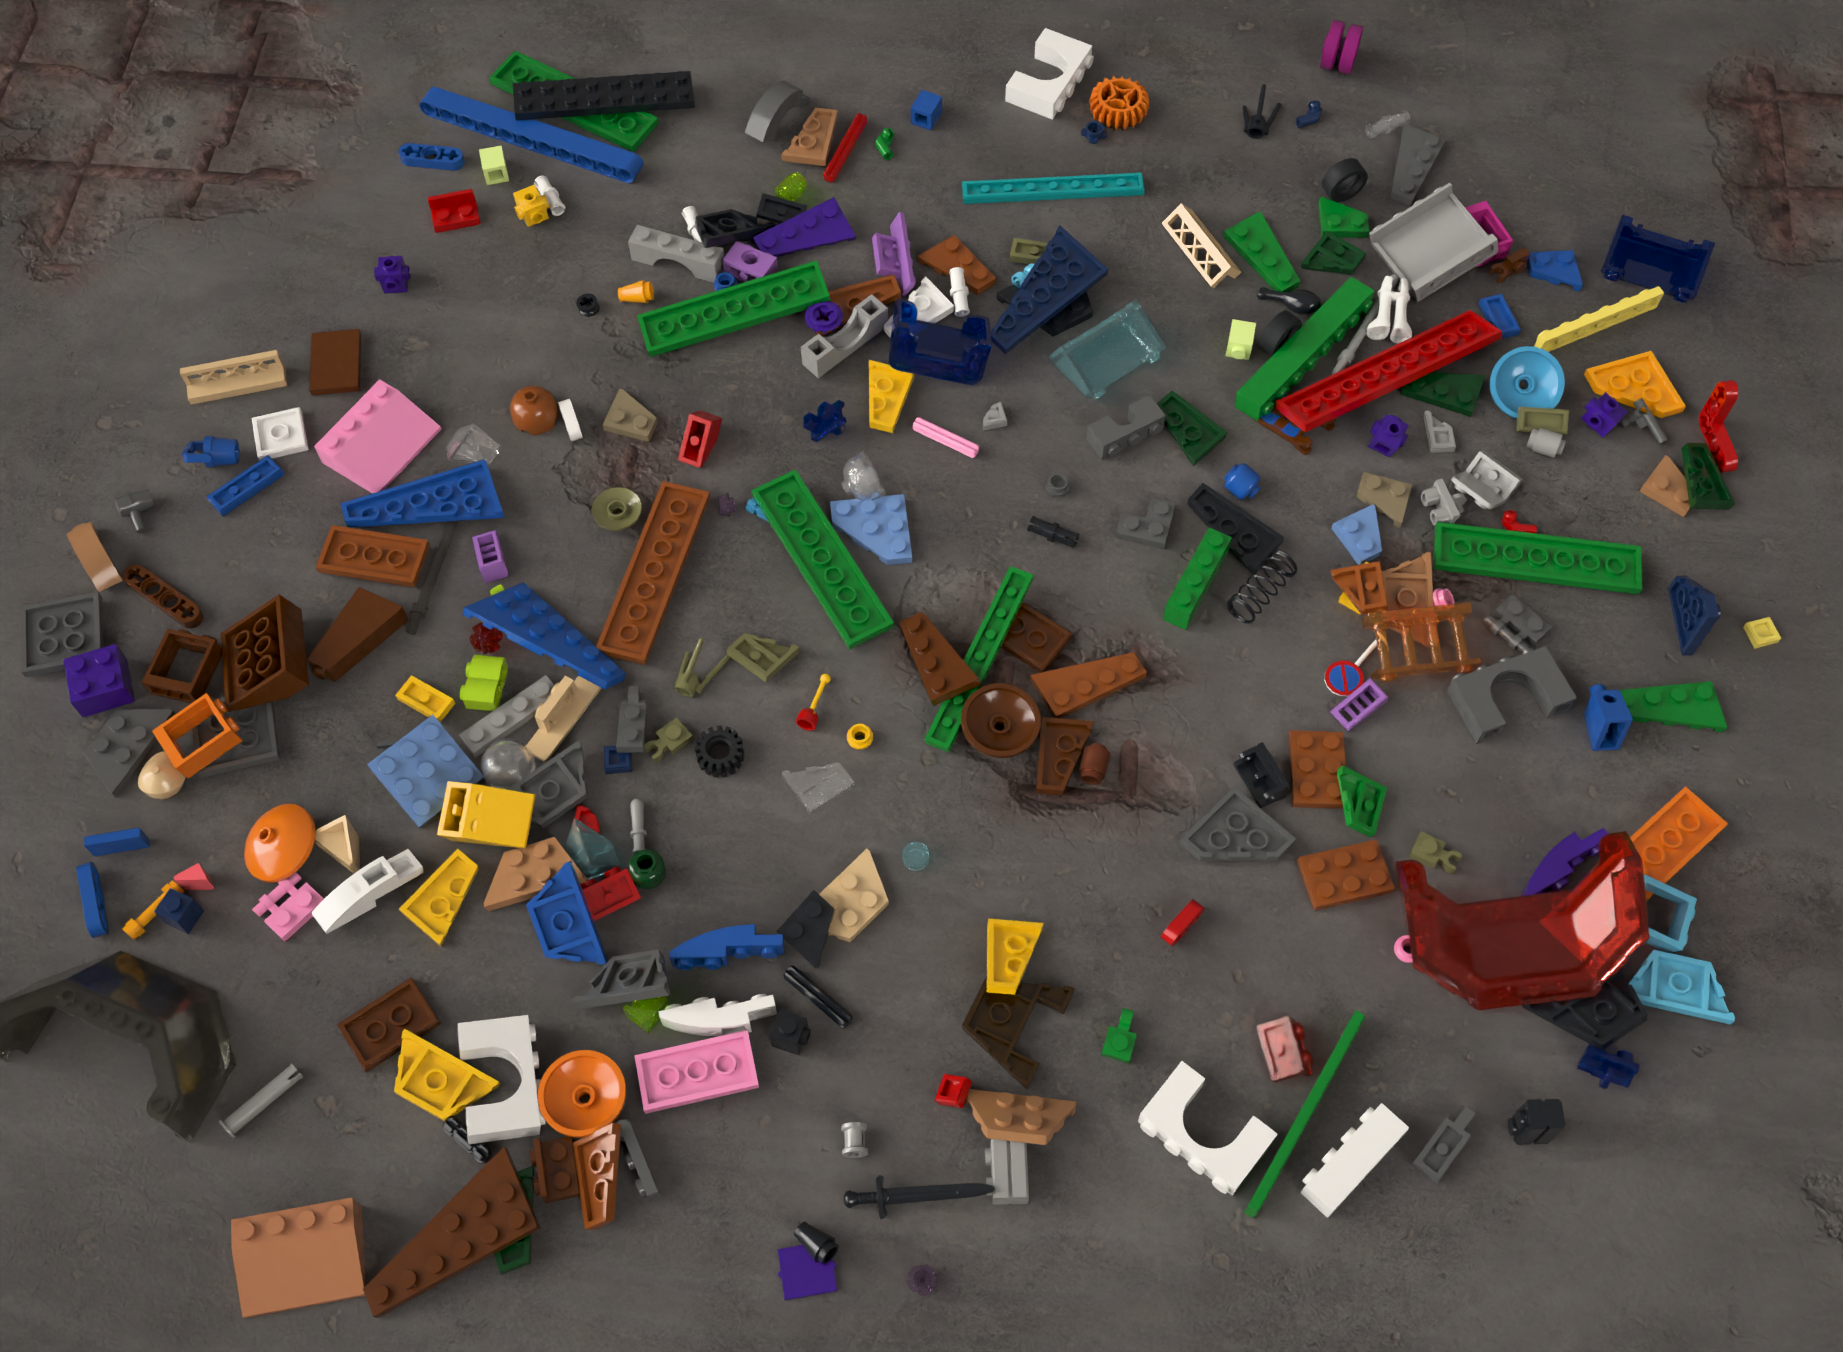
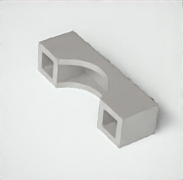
(650, 245)
(824, 353)

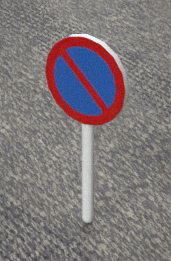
(1344, 676)

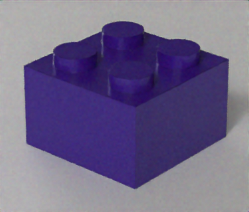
(98, 680)

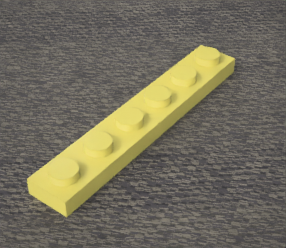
(1599, 320)

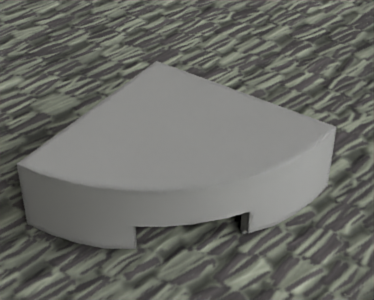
(995, 417)

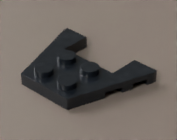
(1072, 315)
(1599, 1018)

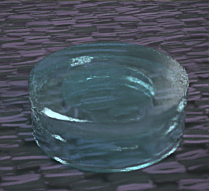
(915, 856)

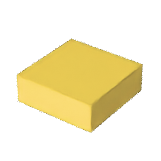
(1762, 632)

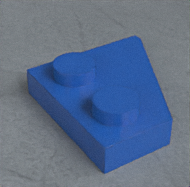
(1555, 268)

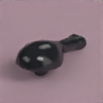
(1297, 301)

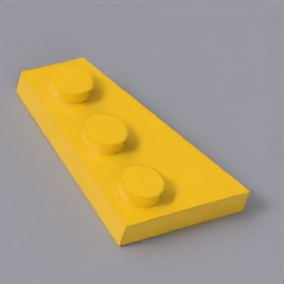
(1009, 952)

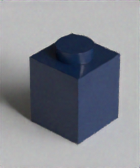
(179, 911)

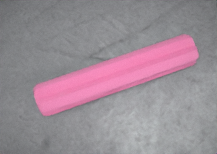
(945, 437)

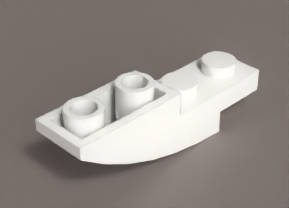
(361, 889)
(706, 1019)

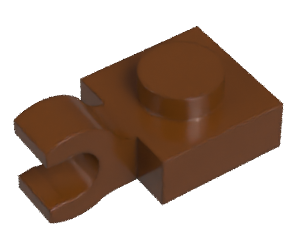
(1513, 264)

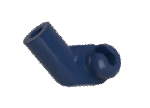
(1312, 116)

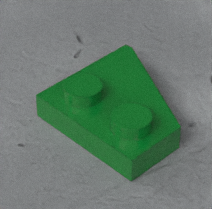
(1342, 220)
(1361, 800)

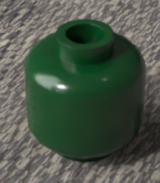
(647, 869)

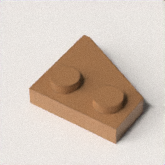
(1668, 487)

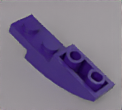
(1561, 861)

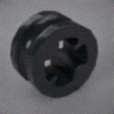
(583, 309)

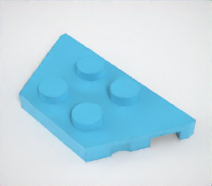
(1681, 986)

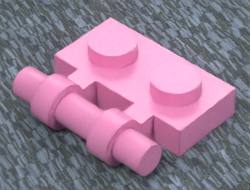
(293, 912)

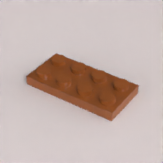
(373, 556)

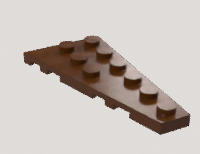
(472, 1226)

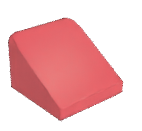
(194, 879)

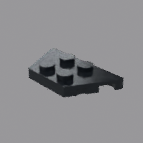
(728, 227)

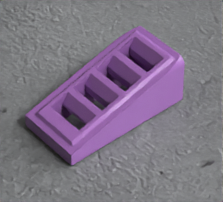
(490, 557)
(1370, 687)

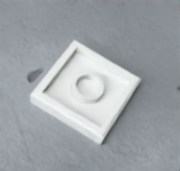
(280, 433)

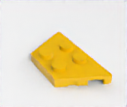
(438, 1079)

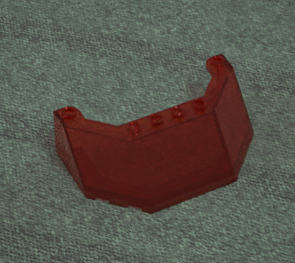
(1530, 944)

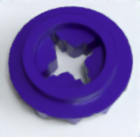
(825, 309)

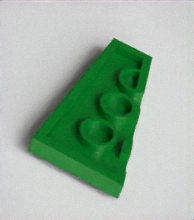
(1261, 250)
(1677, 704)

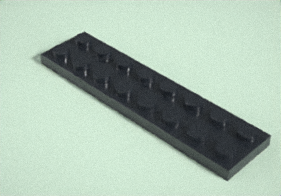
(603, 95)

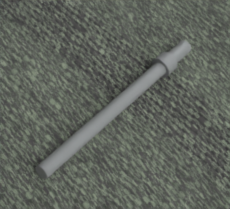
(1347, 355)

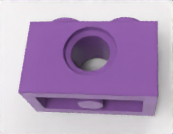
(748, 263)

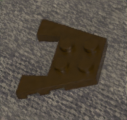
(999, 1019)

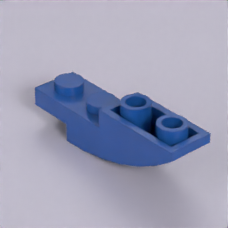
(716, 946)

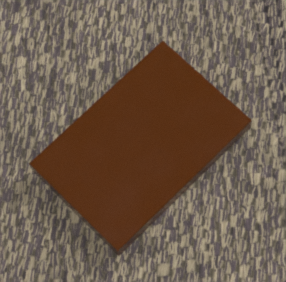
(335, 362)
(1035, 638)
(377, 1028)

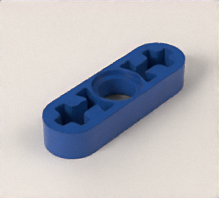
(447, 157)
(92, 900)

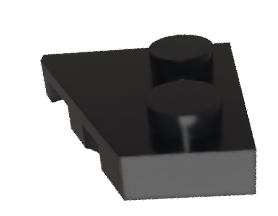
(808, 927)

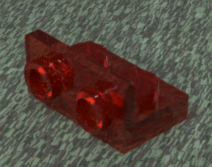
(1284, 1049)

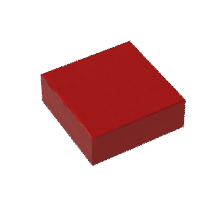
(953, 1091)

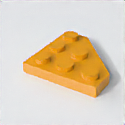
(1635, 379)

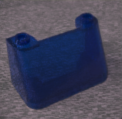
(1656, 260)
(939, 349)

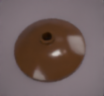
(1001, 706)

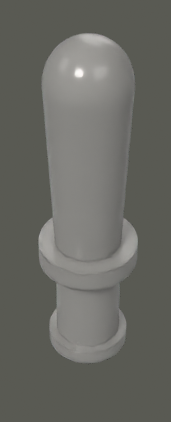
(638, 832)

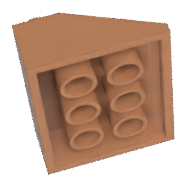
(299, 1257)

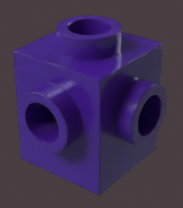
(392, 274)
(1603, 414)
(1388, 435)

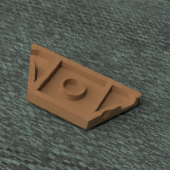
(1410, 588)
(526, 871)
(1019, 1116)

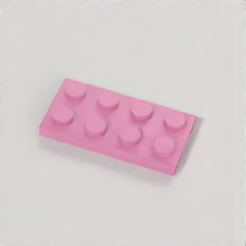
(696, 1071)

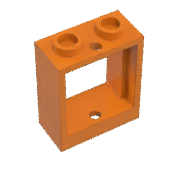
(185, 721)

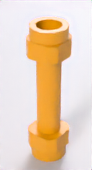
(134, 928)

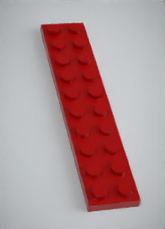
(1387, 370)

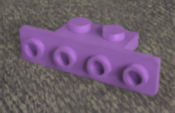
(894, 256)

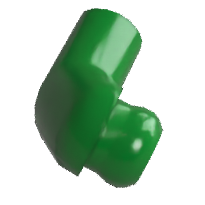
(884, 141)

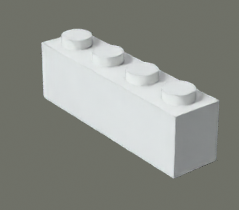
(1354, 1159)

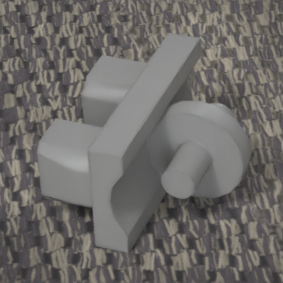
(1447, 503)

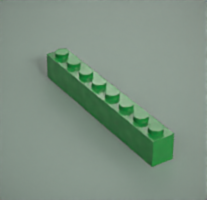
(1304, 349)

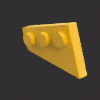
(886, 395)
(441, 896)

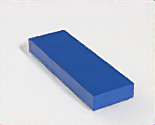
(245, 485)

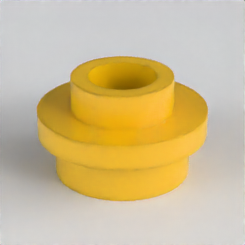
(856, 730)

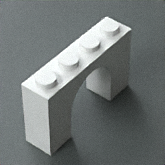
(1049, 96)
(520, 1113)
(1223, 1165)

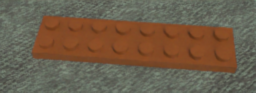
(653, 573)

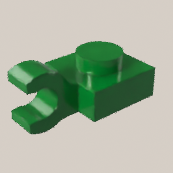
(1119, 1040)

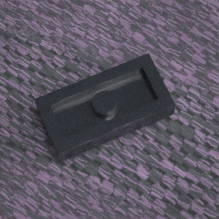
(778, 209)

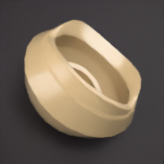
(160, 777)

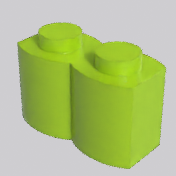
(484, 682)

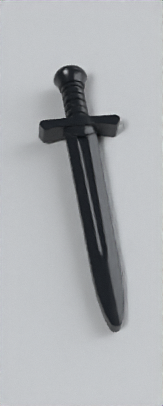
(913, 1194)

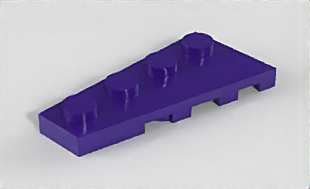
(813, 228)

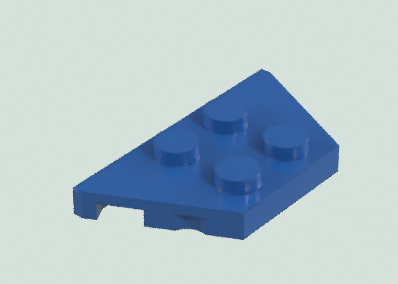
(565, 920)

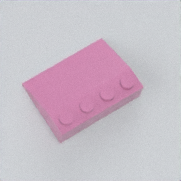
(377, 438)

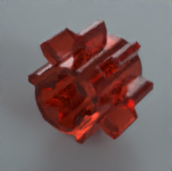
(485, 639)

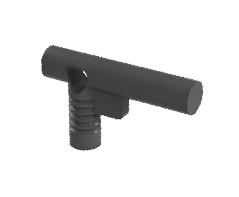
(1644, 420)

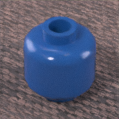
(1242, 481)

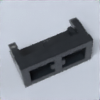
(1261, 775)

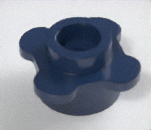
(1094, 132)

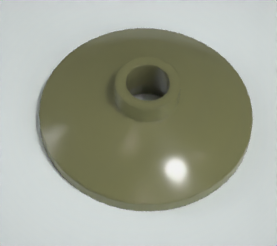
(613, 501)

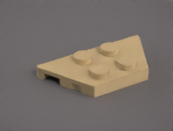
(856, 897)

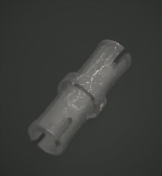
(1387, 124)

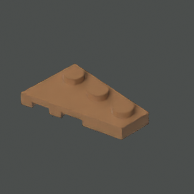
(814, 140)

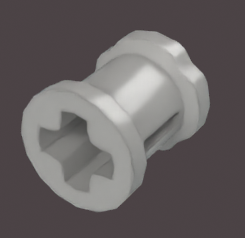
(854, 1139)

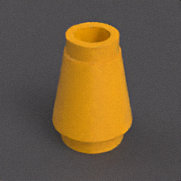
(637, 292)

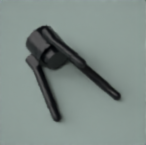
(1257, 125)

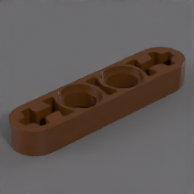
(162, 596)

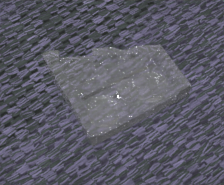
(818, 785)

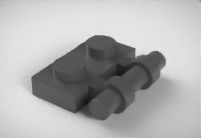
(1521, 620)

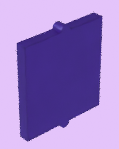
(804, 1276)

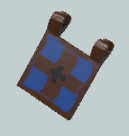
(1289, 431)

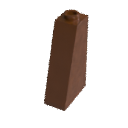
(355, 633)

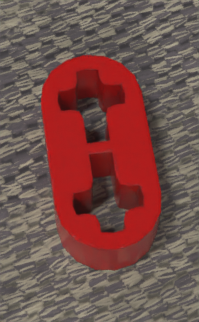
(1182, 922)

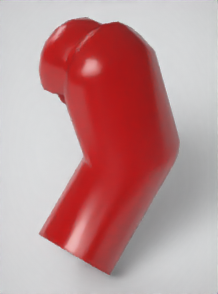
(1510, 523)

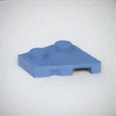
(1360, 534)

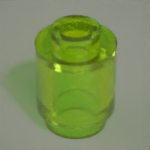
(791, 187)

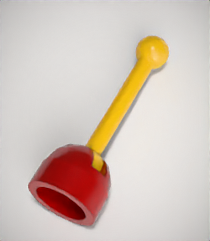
(808, 718)

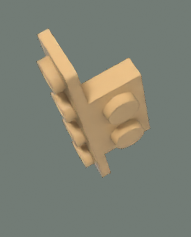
(560, 714)

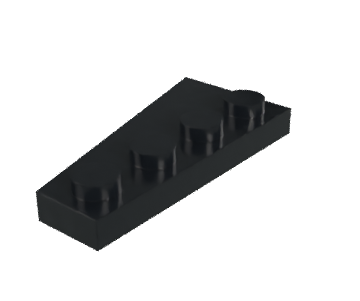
(1251, 538)

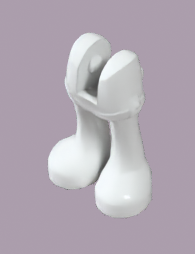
(1380, 327)

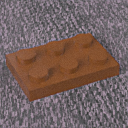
(1314, 768)
(1345, 875)

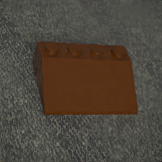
(264, 656)

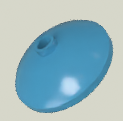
(1537, 369)

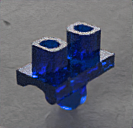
(827, 421)
(1608, 1067)

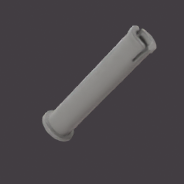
(261, 1100)

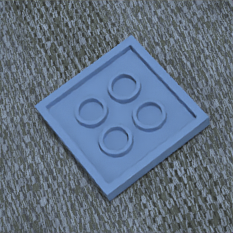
(420, 767)

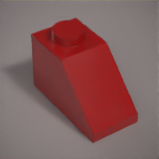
(699, 437)

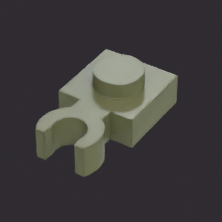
(671, 738)
(1431, 851)

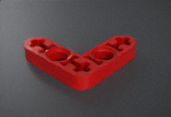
(1713, 428)

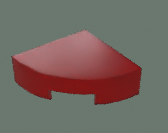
(588, 818)

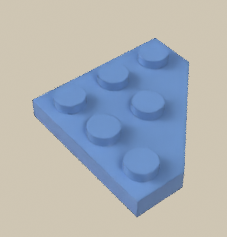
(876, 526)

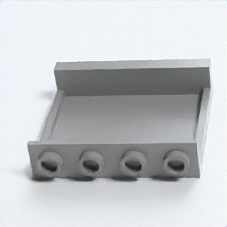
(1432, 242)

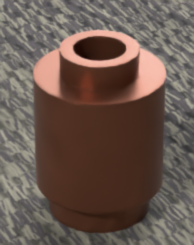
(1094, 764)

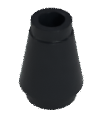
(816, 1242)

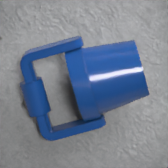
(215, 452)

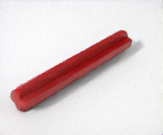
(845, 148)

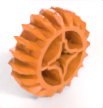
(1119, 102)

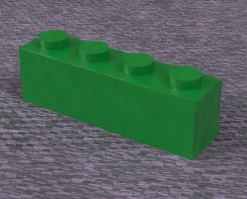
(1197, 578)

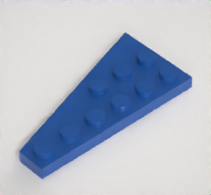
(443, 497)
(544, 631)

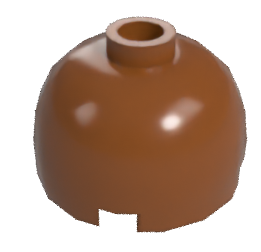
(534, 410)

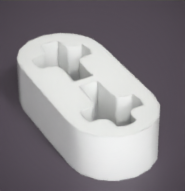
(570, 420)

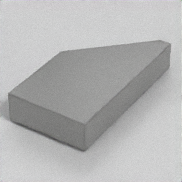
(1439, 434)

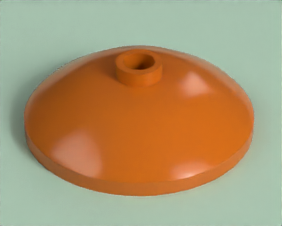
(279, 843)
(572, 1078)

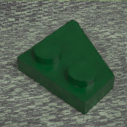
(1333, 255)

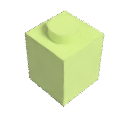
(494, 165)
(1240, 339)

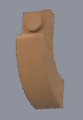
(94, 556)

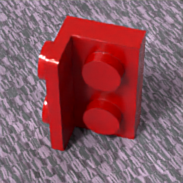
(454, 210)
(610, 892)

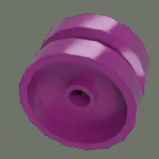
(1341, 47)

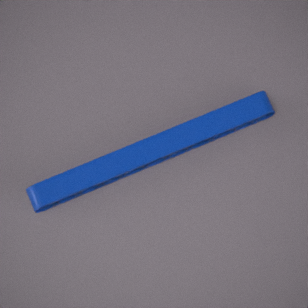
(532, 135)

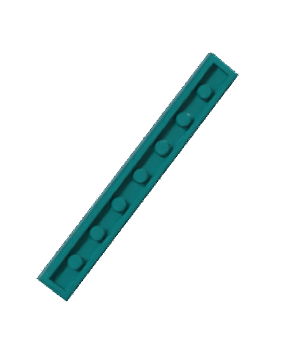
(1052, 188)

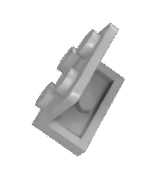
(1487, 481)

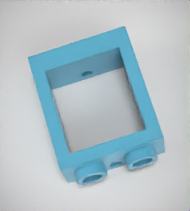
(1681, 919)

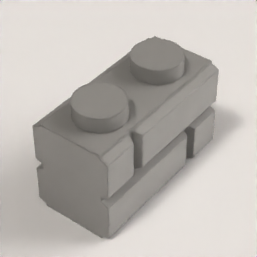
(1008, 1172)

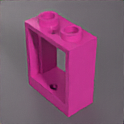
(1491, 224)

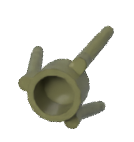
(687, 681)

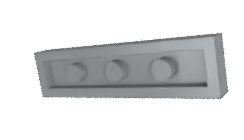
(506, 717)

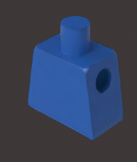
(1606, 718)

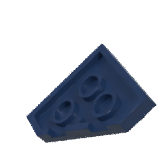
(1693, 612)

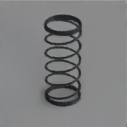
(1278, 570)

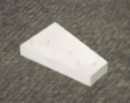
(930, 303)

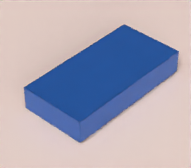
(1499, 314)
(116, 842)

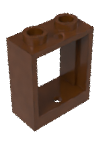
(178, 690)

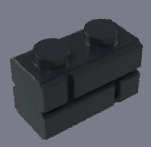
(1537, 1121)

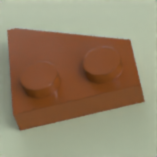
(1362, 586)

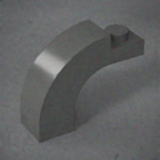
(772, 109)

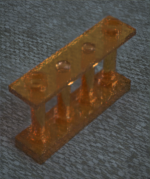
(1430, 618)

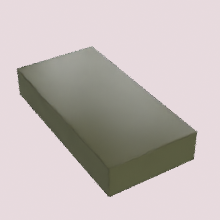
(1545, 418)

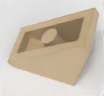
(340, 842)

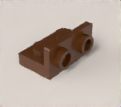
(555, 1169)

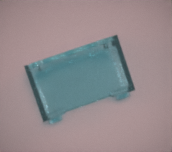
(1109, 351)

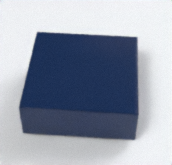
(616, 762)

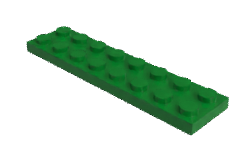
(619, 128)
(733, 308)
(1538, 558)
(822, 559)

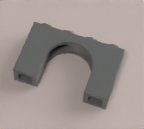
(1532, 669)

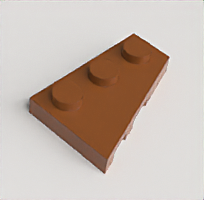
(953, 254)
(597, 1174)

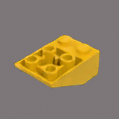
(486, 815)

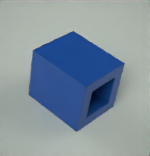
(926, 110)

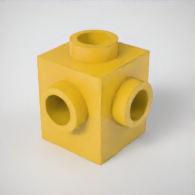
(532, 210)

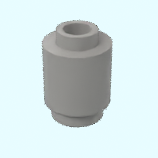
(1546, 442)

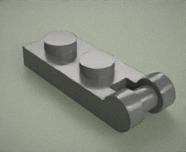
(636, 1159)

